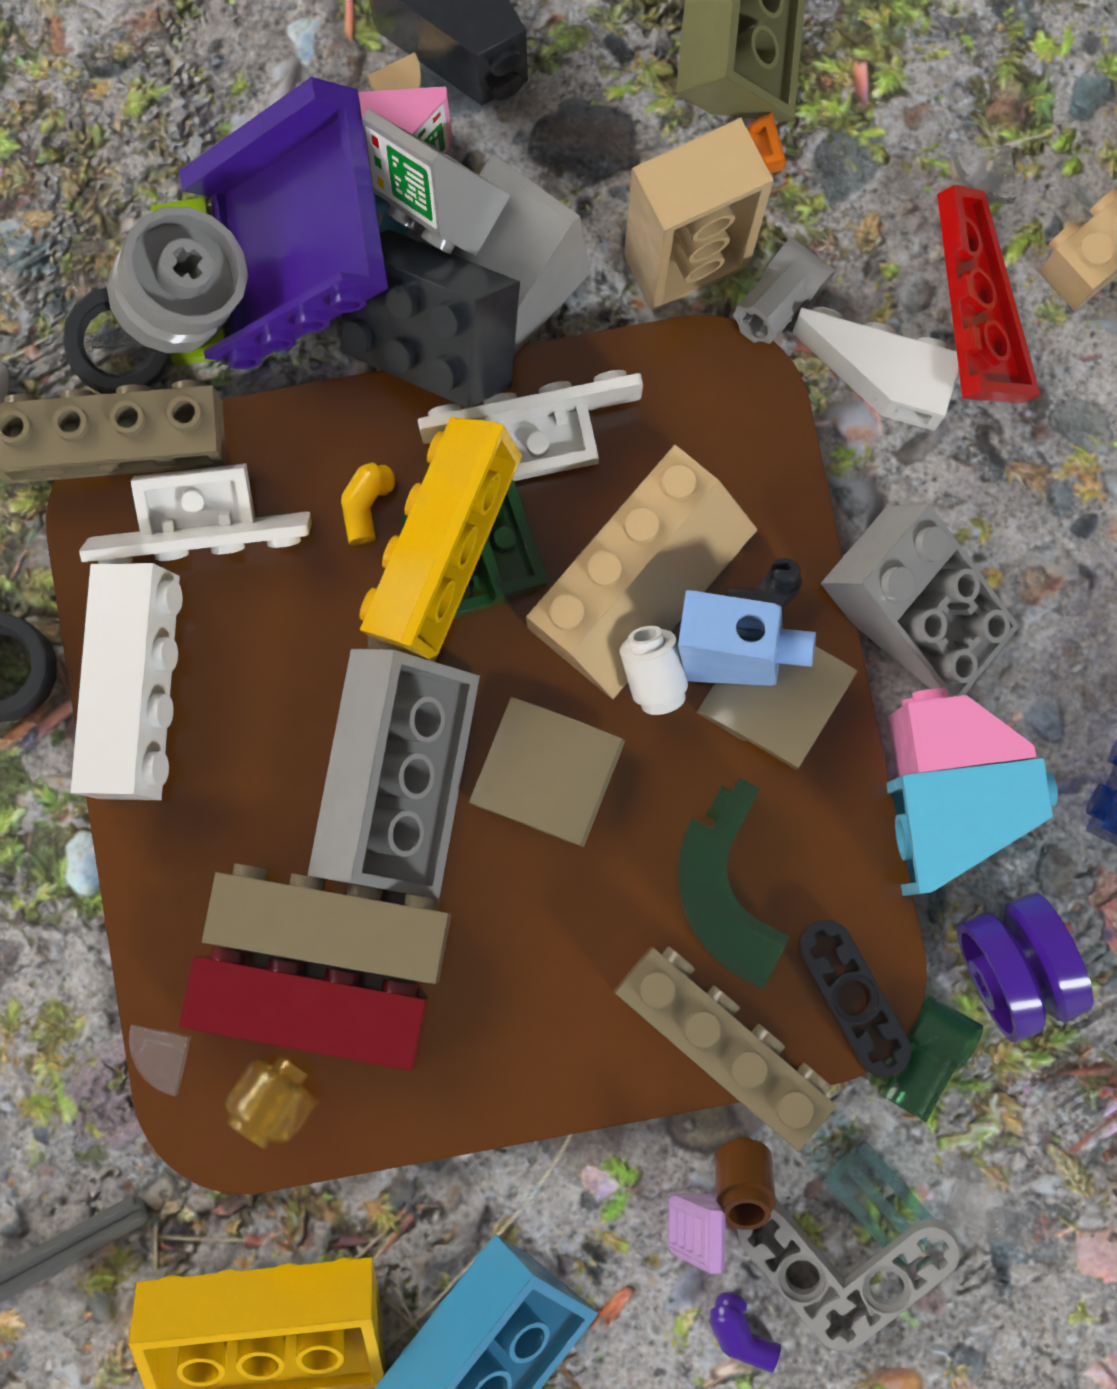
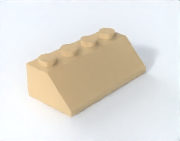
(635, 572)

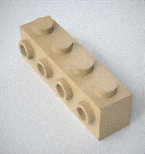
(1085, 256)

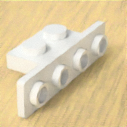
(549, 426)
(195, 512)

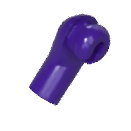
(736, 1337)

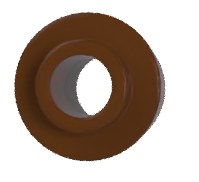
(745, 1183)

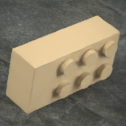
(696, 214)

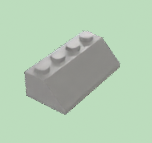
(394, 773)

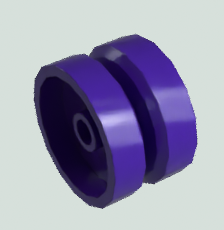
(1025, 967)

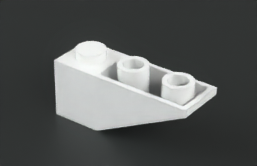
(889, 371)

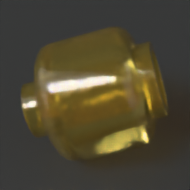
(268, 1102)

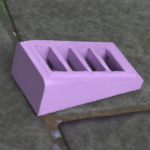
(697, 1230)

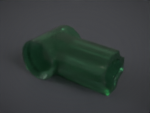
(939, 1045)

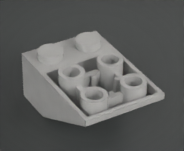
(921, 598)

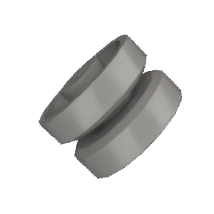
(176, 279)

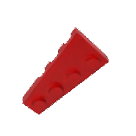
(985, 318)

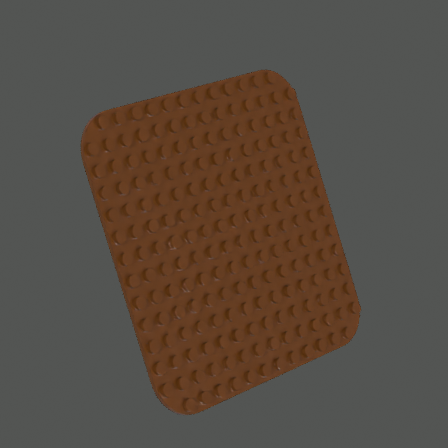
(540, 930)

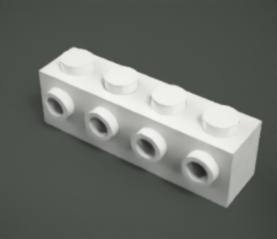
(126, 682)

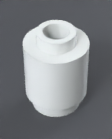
(654, 669)

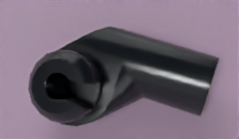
(777, 586)

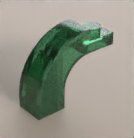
(706, 899)

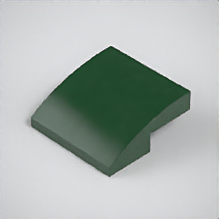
(507, 563)

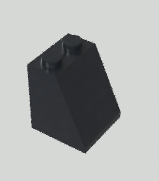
(466, 42)

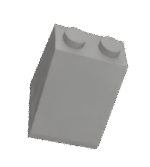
(534, 243)

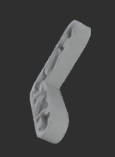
(835, 1292)

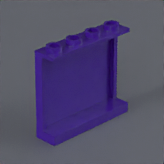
(303, 213)

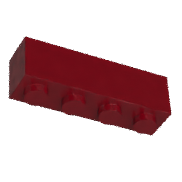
(304, 1011)

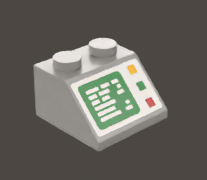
(430, 188)

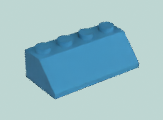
(495, 1329)

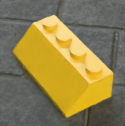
(441, 537)
(261, 1328)

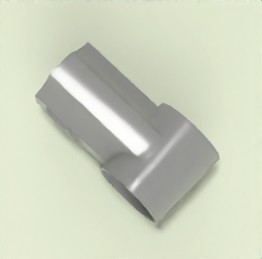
(788, 284)

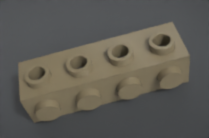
(111, 432)
(325, 926)
(724, 1048)

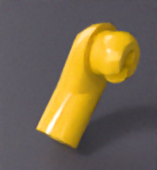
(358, 498)

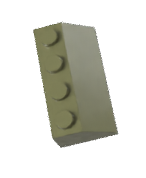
(741, 56)

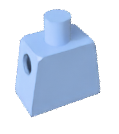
(738, 640)

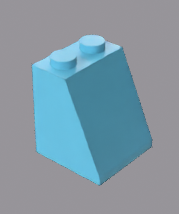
(966, 815)

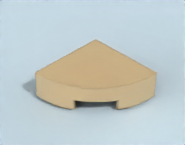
(398, 75)

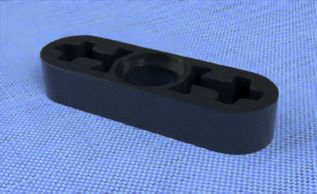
(862, 1043)

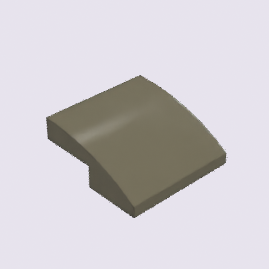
(782, 716)
(547, 771)

